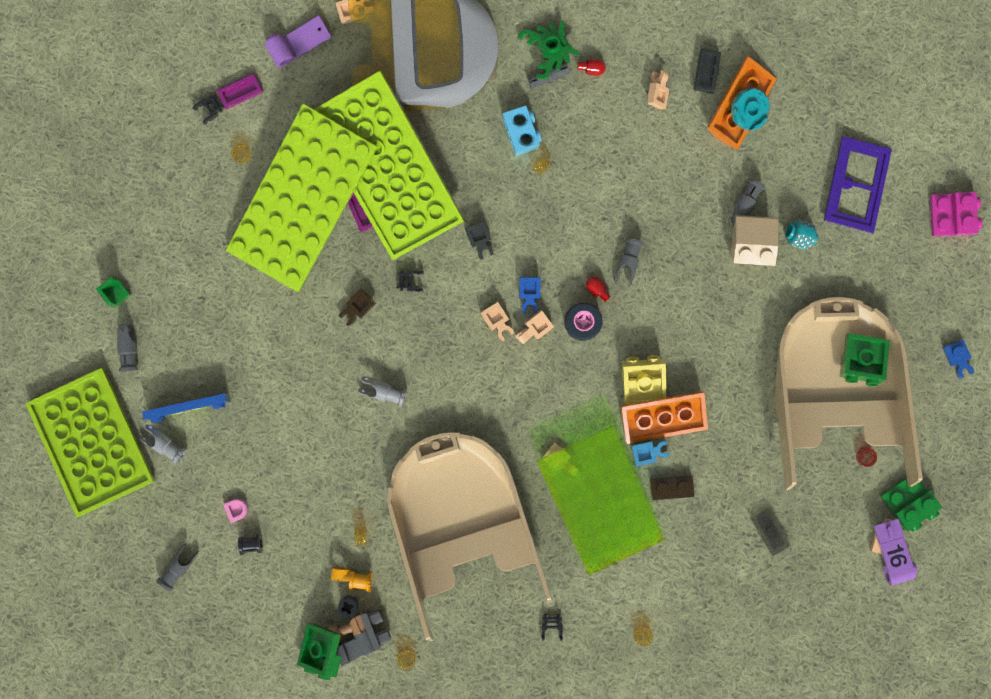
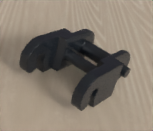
(213, 114)
(401, 281)
(559, 626)

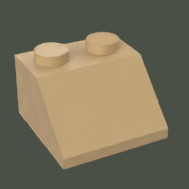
(755, 240)

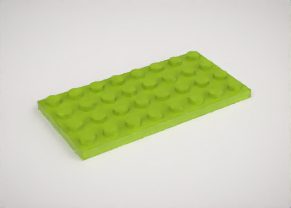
(401, 184)
(301, 197)

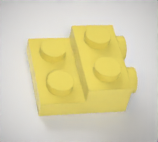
(643, 379)

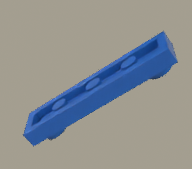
(157, 415)

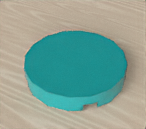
(750, 109)

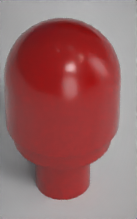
(592, 67)
(597, 288)

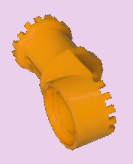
(355, 580)

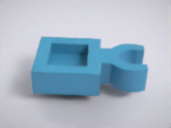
(645, 452)

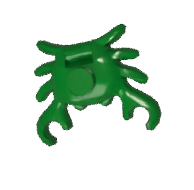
(553, 47)

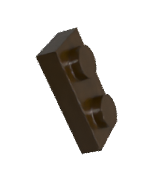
(672, 488)

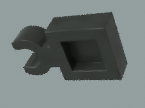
(478, 236)

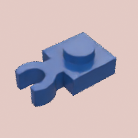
(529, 289)
(958, 354)

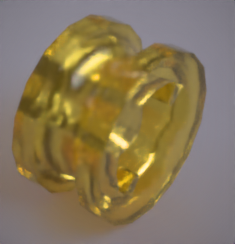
(237, 159)
(541, 166)
(360, 537)
(645, 642)
(400, 660)

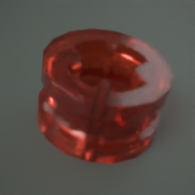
(873, 457)

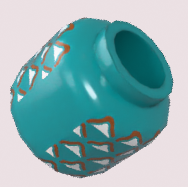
(801, 234)

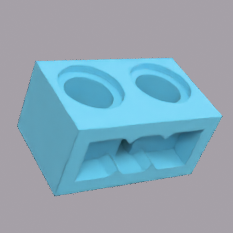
(516, 131)

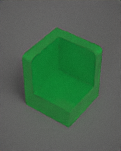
(113, 291)

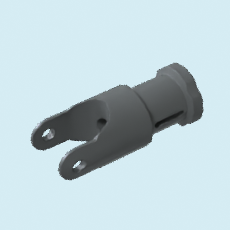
(745, 201)
(630, 258)
(127, 348)
(175, 570)

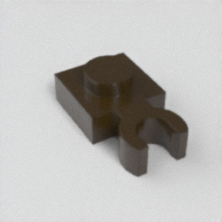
(359, 306)

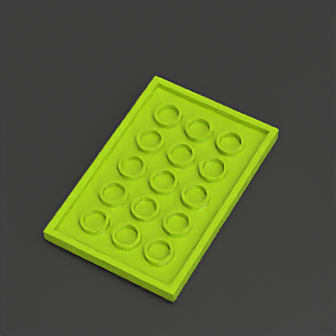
(90, 442)

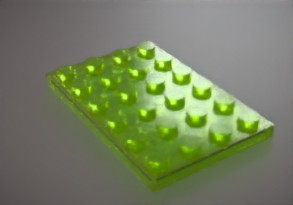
(600, 500)

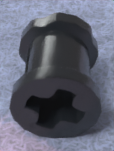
(250, 544)
(345, 612)

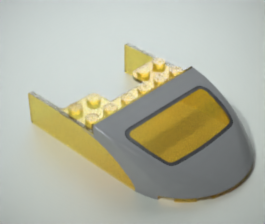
(428, 49)

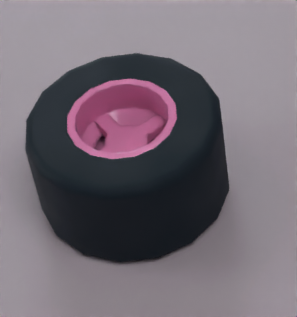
(588, 317)

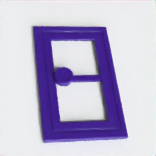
(840, 181)

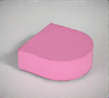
(236, 509)

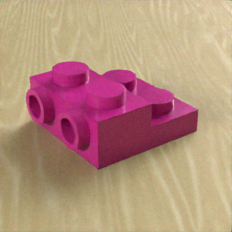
(955, 214)

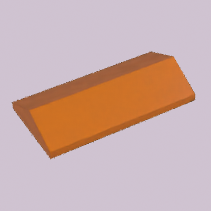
(749, 76)
(664, 417)

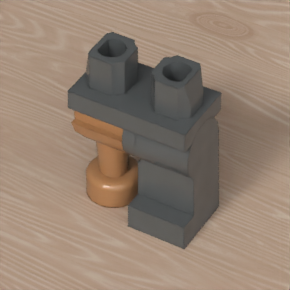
(365, 634)

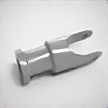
(383, 391)
(164, 445)

